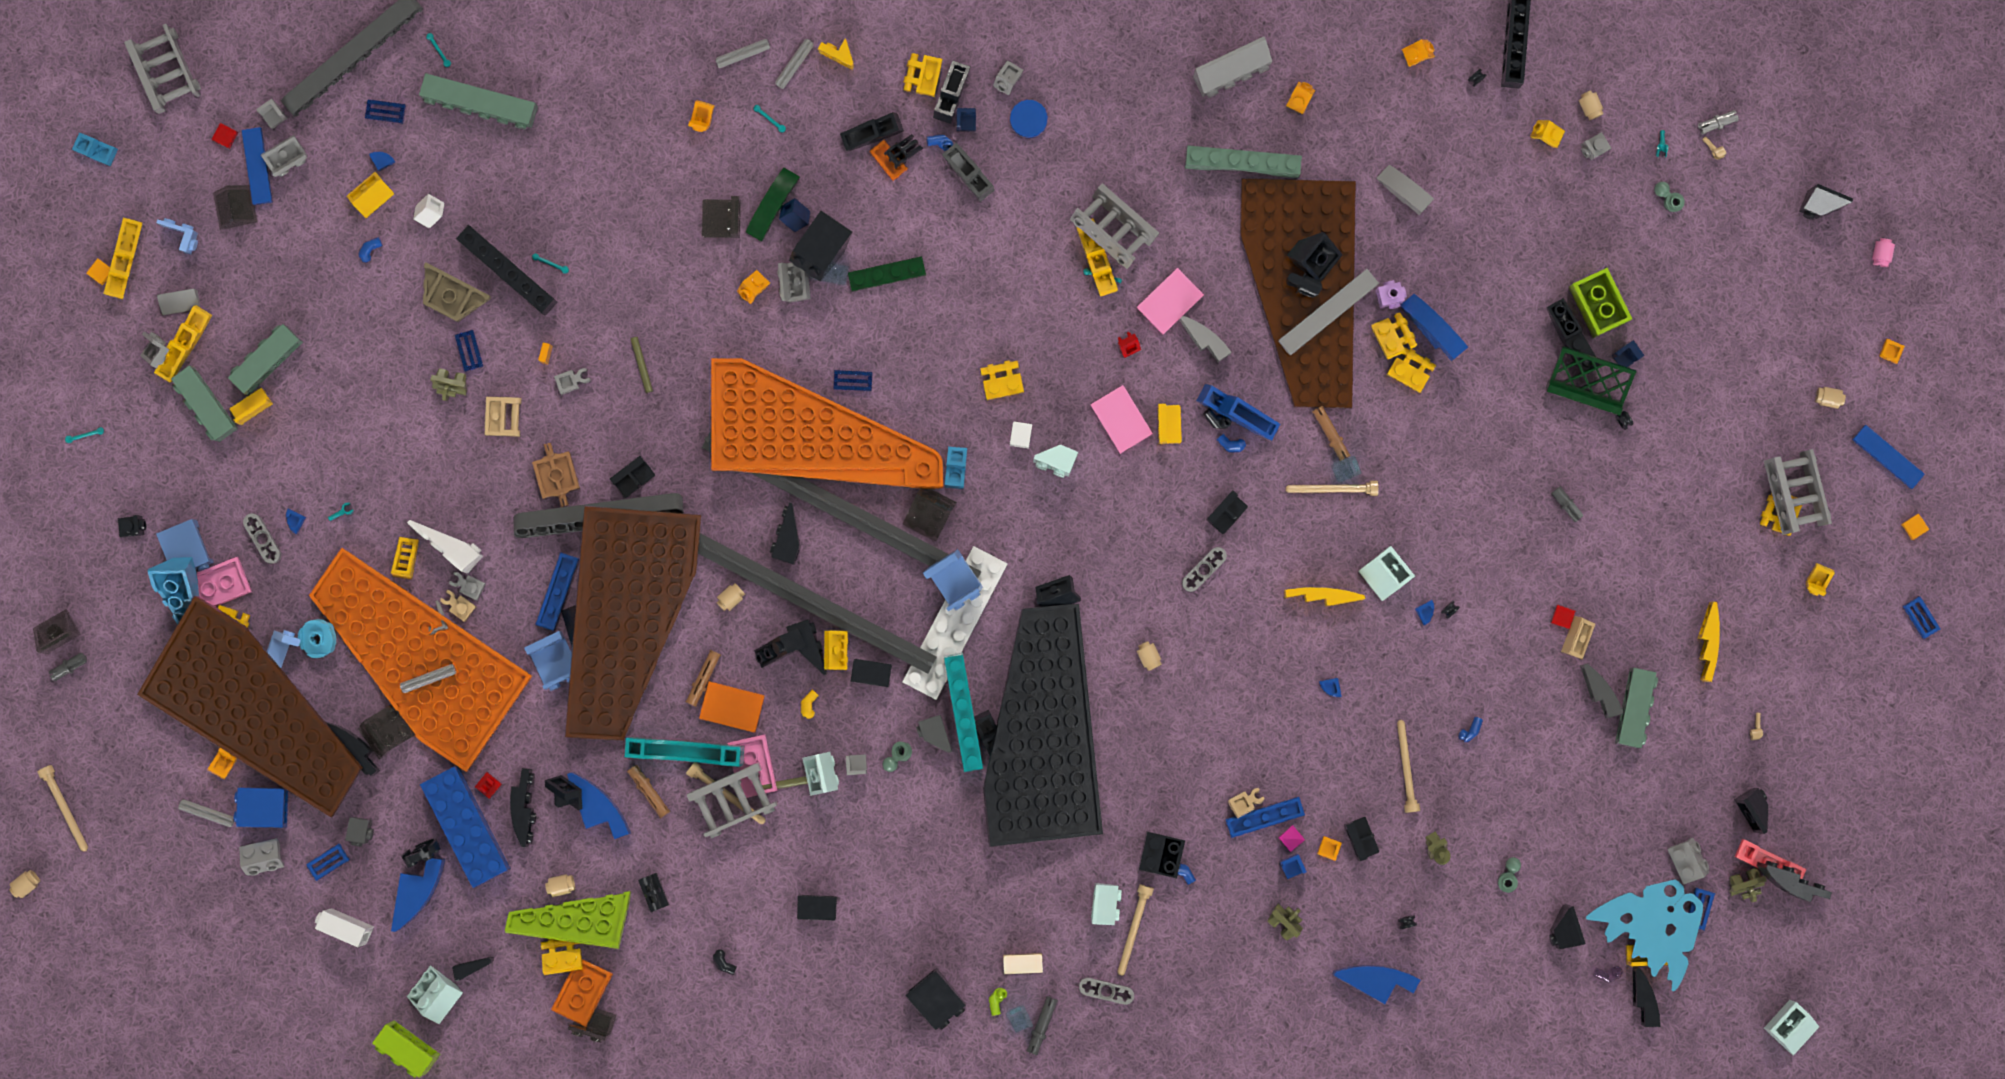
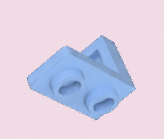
(188, 241)
(279, 645)

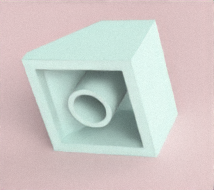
(820, 773)
(1105, 903)

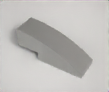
(1405, 189)
(1205, 338)

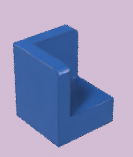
(1292, 866)

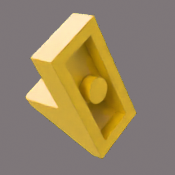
(841, 56)

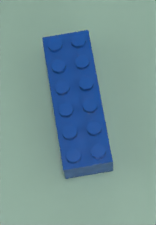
(465, 826)

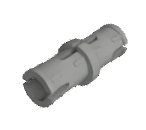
(1718, 122)

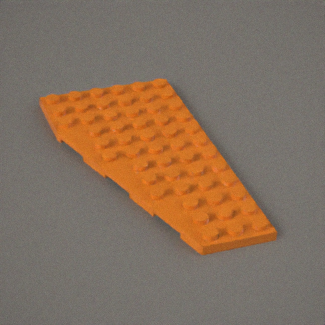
(393, 643)

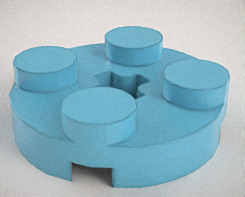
(327, 638)

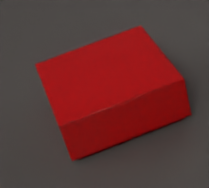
(224, 135)
(1563, 616)

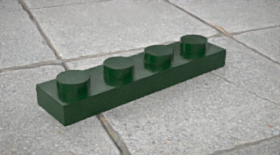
(887, 274)

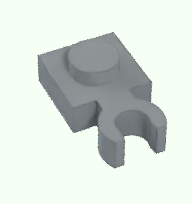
(569, 381)
(470, 587)

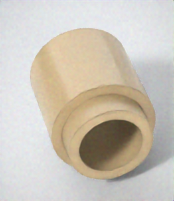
(1591, 105)
(1830, 397)
(730, 597)
(1149, 655)
(24, 884)
(560, 885)

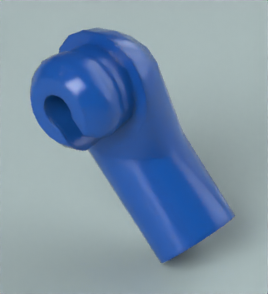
(940, 140)
(367, 247)
(1231, 446)
(1472, 732)
(1186, 873)

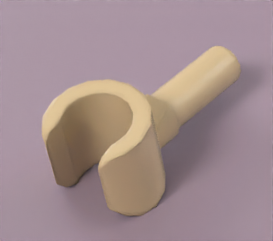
(1717, 152)
(1756, 733)

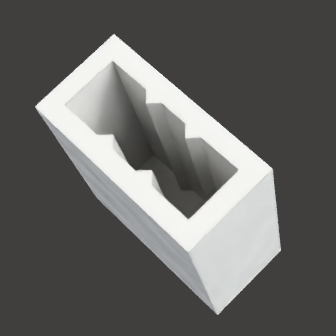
(343, 927)

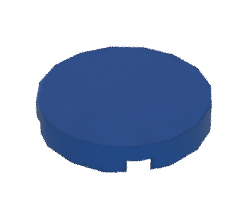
(1028, 118)

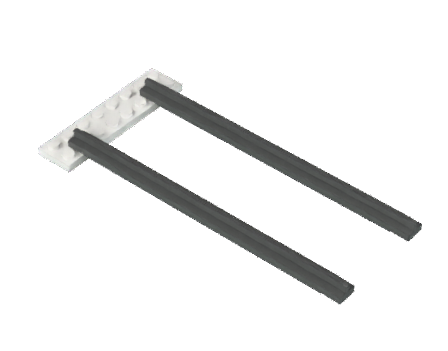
(948, 632)

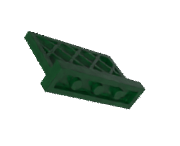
(1585, 396)

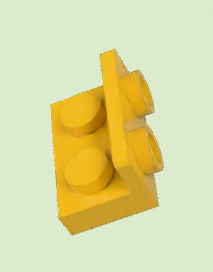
(835, 650)

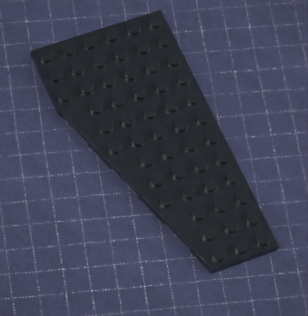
(1042, 751)

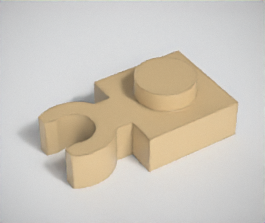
(460, 607)
(1243, 803)

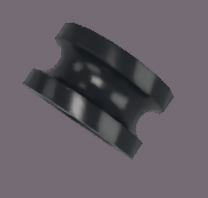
(1477, 77)
(1624, 420)
(1450, 609)
(1407, 922)

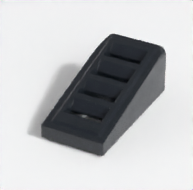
(465, 969)

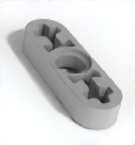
(274, 548)
(1218, 563)
(1109, 998)

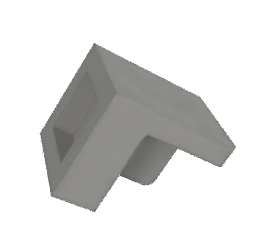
(272, 113)
(856, 764)

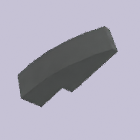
(968, 172)
(1601, 691)

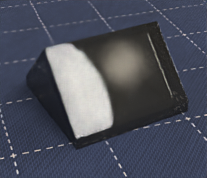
(234, 206)
(55, 632)

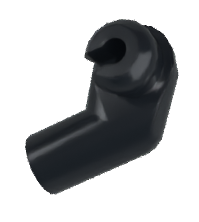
(1217, 421)
(721, 963)

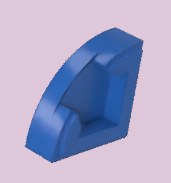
(381, 160)
(294, 520)
(1425, 612)
(1331, 687)

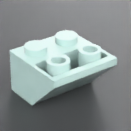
(1058, 459)
(1386, 573)
(434, 995)
(1792, 1026)

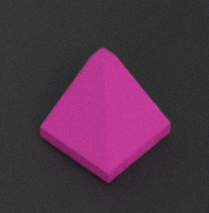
(1291, 838)

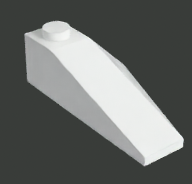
(456, 551)

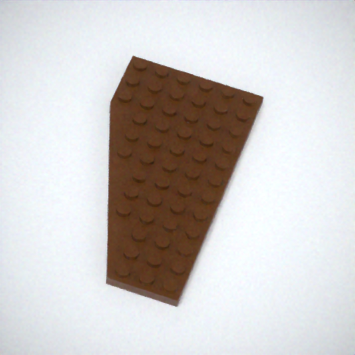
(1272, 222)
(627, 600)
(241, 700)

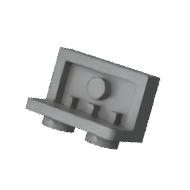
(284, 156)
(793, 283)
(155, 350)
(260, 857)
(1689, 861)

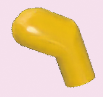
(806, 704)

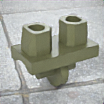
(447, 386)
(1437, 849)
(1755, 881)
(1289, 919)

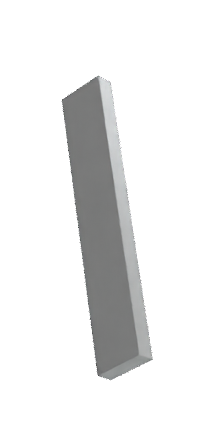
(1328, 312)

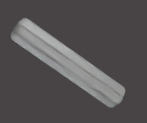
(742, 53)
(794, 63)
(428, 678)
(206, 813)

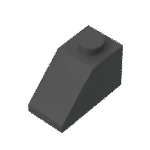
(934, 733)

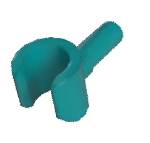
(1662, 146)
(341, 512)

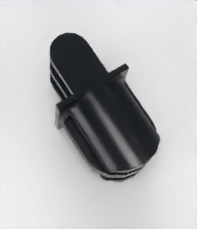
(902, 152)
(1304, 284)

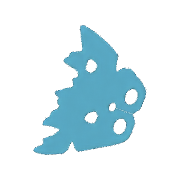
(1649, 926)

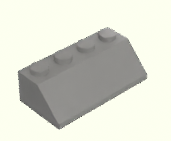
(1233, 67)

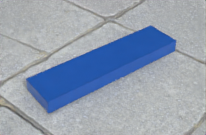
(256, 166)
(1888, 456)
(557, 591)
(1265, 817)

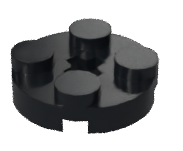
(422, 851)

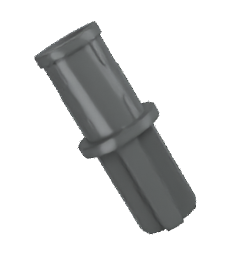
(1567, 504)
(68, 666)

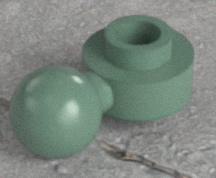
(1662, 189)
(890, 763)
(1512, 865)

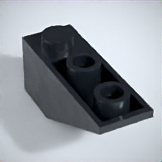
(788, 542)
(813, 647)
(779, 648)

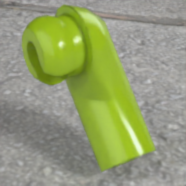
(995, 999)

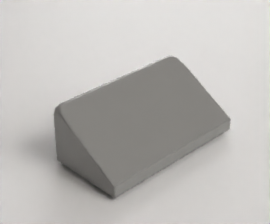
(178, 301)

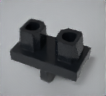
(653, 892)

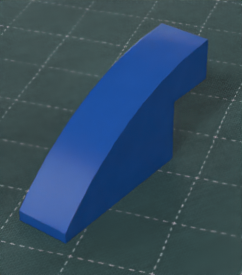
(1433, 327)
(1238, 411)
(599, 807)
(415, 892)
(1377, 980)

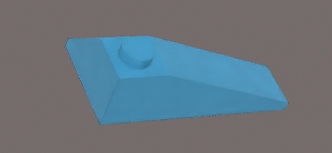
(175, 583)

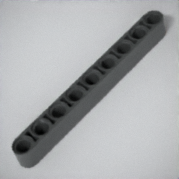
(350, 54)
(571, 518)

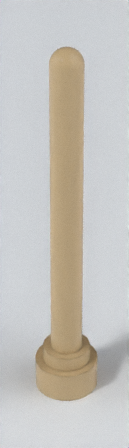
(1370, 488)
(696, 772)
(47, 774)
(1411, 803)
(1144, 894)

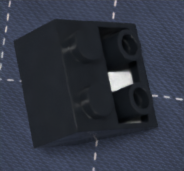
(1161, 854)

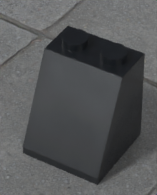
(821, 246)
(936, 999)

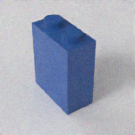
(261, 807)

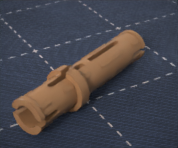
(1331, 433)
(703, 678)
(646, 788)

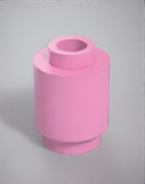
(1883, 252)

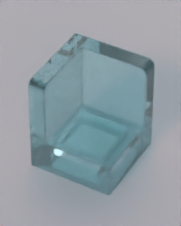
(1346, 469)
(1019, 1018)

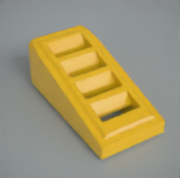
(412, 558)

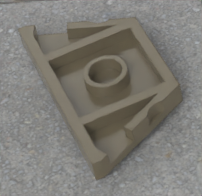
(450, 294)

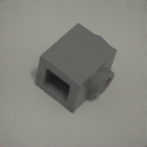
(359, 831)

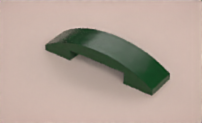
(772, 204)

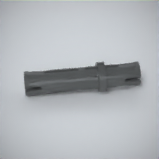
(1042, 1025)

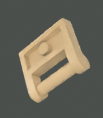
(496, 416)

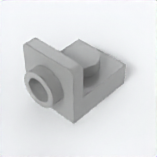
(1007, 77)
(1595, 146)

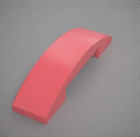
(1752, 854)

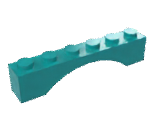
(963, 712)
(684, 751)

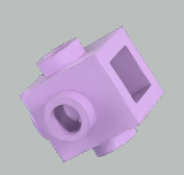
(1384, 297)

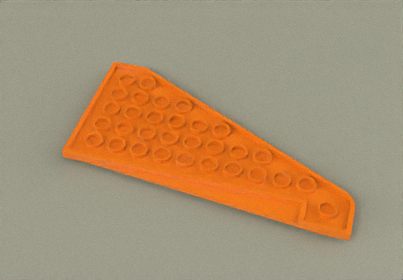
(789, 431)

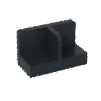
(632, 476)
(1227, 512)
(1057, 592)
(871, 673)
(564, 792)
(1361, 838)
(816, 907)

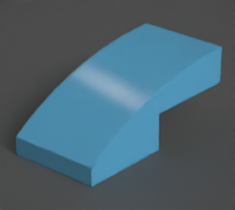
(94, 149)
(955, 467)

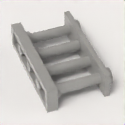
(143, 68)
(1126, 215)
(1782, 497)
(717, 787)

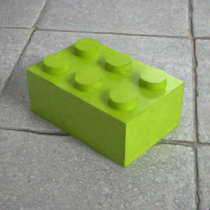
(1600, 303)
(405, 1049)

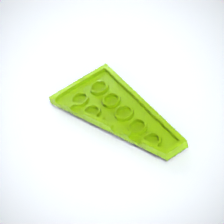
(579, 921)

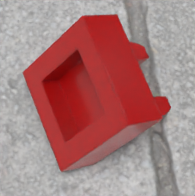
(1129, 345)
(488, 785)

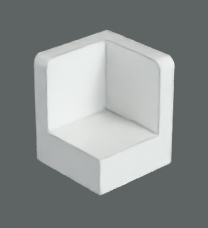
(428, 211)
(1021, 435)

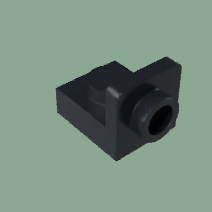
(131, 526)

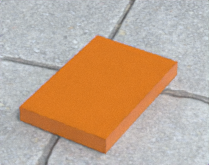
(731, 707)
(582, 993)

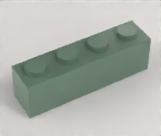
(264, 359)
(204, 404)
(1636, 707)

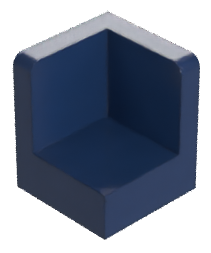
(966, 119)
(794, 215)
(1628, 354)

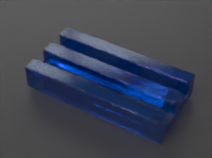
(401, 114)
(473, 366)
(853, 388)

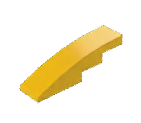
(122, 258)
(1098, 264)
(183, 342)
(1330, 595)
(1710, 635)

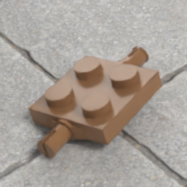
(556, 475)

